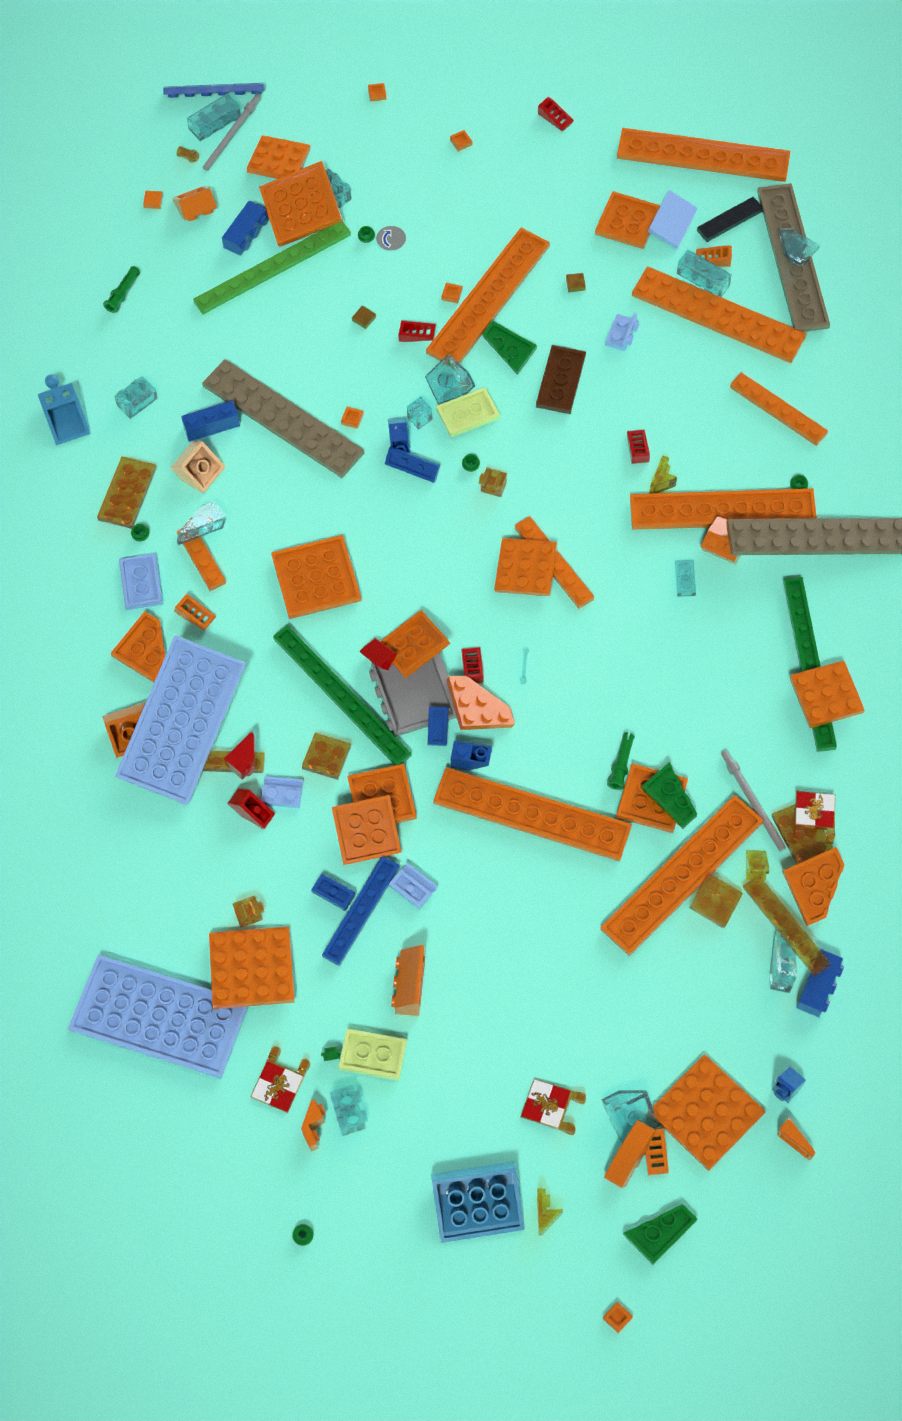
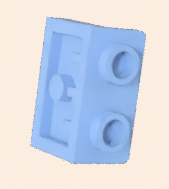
(621, 332)

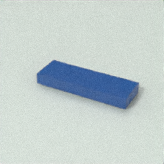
(412, 464)

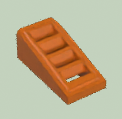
(719, 251)
(199, 608)
(794, 1138)
(657, 1170)

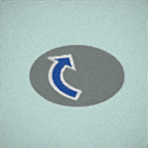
(391, 238)

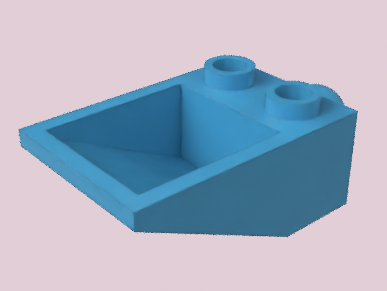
(63, 413)

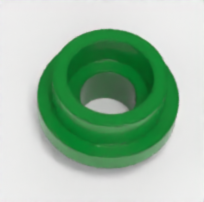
(366, 230)
(470, 458)
(799, 479)
(137, 529)
(330, 1053)
(302, 1241)

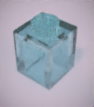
(419, 413)

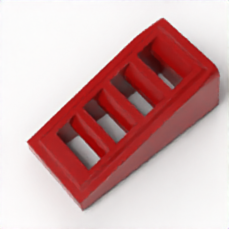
(549, 105)
(416, 326)
(638, 457)
(476, 677)

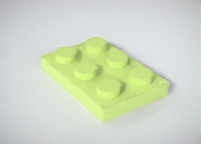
(467, 412)
(372, 1054)

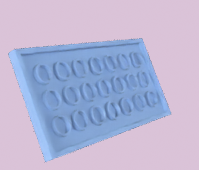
(180, 720)
(156, 1017)

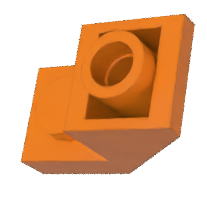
(313, 1118)

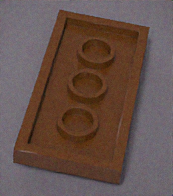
(561, 379)

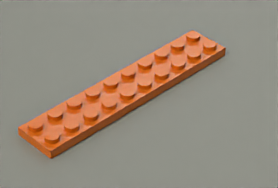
(703, 154)
(488, 296)
(719, 314)
(702, 508)
(532, 814)
(681, 875)

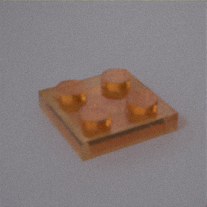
(326, 756)
(715, 900)

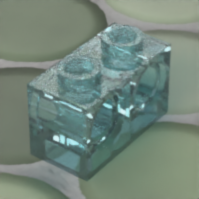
(341, 190)
(137, 399)
(344, 1111)

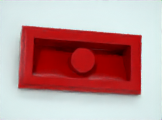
(379, 654)

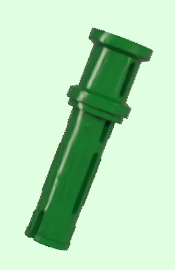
(118, 295)
(619, 769)

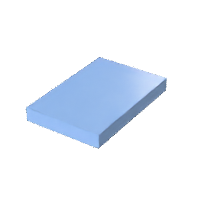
(672, 219)
(140, 581)

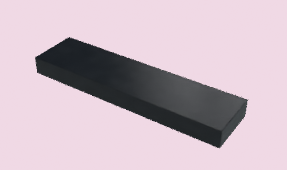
(729, 219)

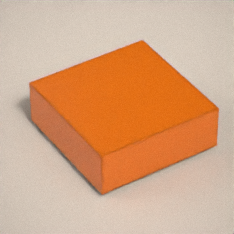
(377, 92)
(461, 140)
(153, 199)
(452, 293)
(352, 417)
(617, 1317)

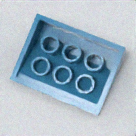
(477, 1202)

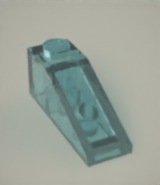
(204, 521)
(783, 965)

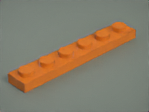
(779, 409)
(563, 572)

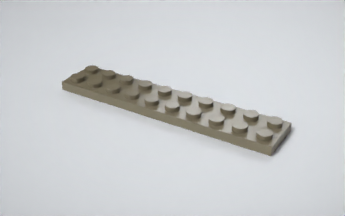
(800, 281)
(283, 418)
(815, 536)

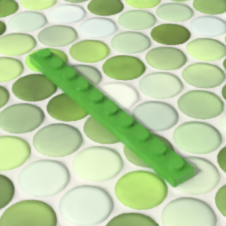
(271, 267)

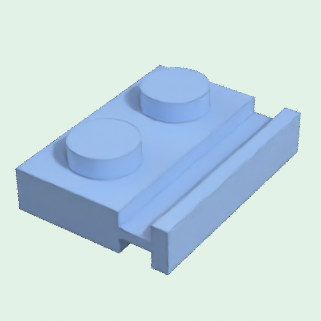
(282, 792)
(413, 886)

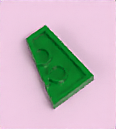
(509, 345)
(669, 795)
(661, 1233)

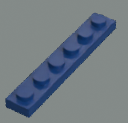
(206, 90)
(360, 911)

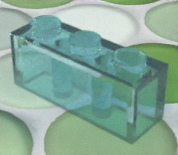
(213, 117)
(703, 273)

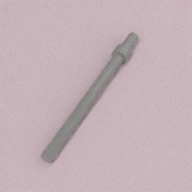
(248, 109)
(734, 770)

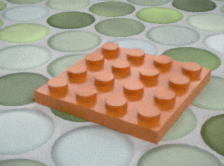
(300, 204)
(316, 577)
(251, 968)
(707, 1112)

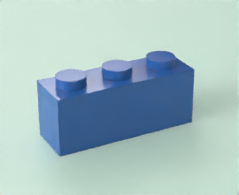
(245, 228)
(210, 421)
(819, 987)

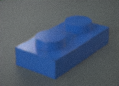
(333, 892)

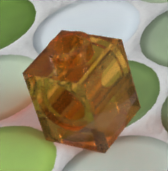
(493, 482)
(248, 911)

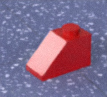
(243, 757)
(251, 807)

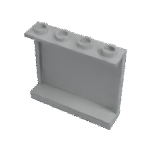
(409, 699)

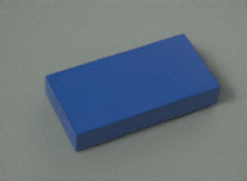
(437, 726)

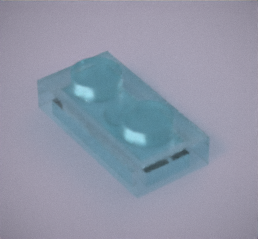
(685, 578)

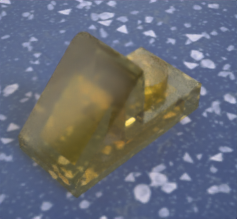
(662, 479)
(756, 864)
(546, 1217)

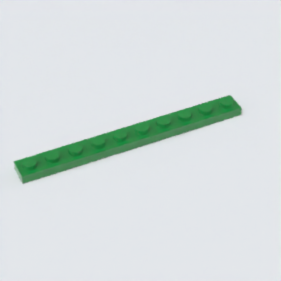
(806, 649)
(342, 696)

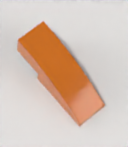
(630, 1154)

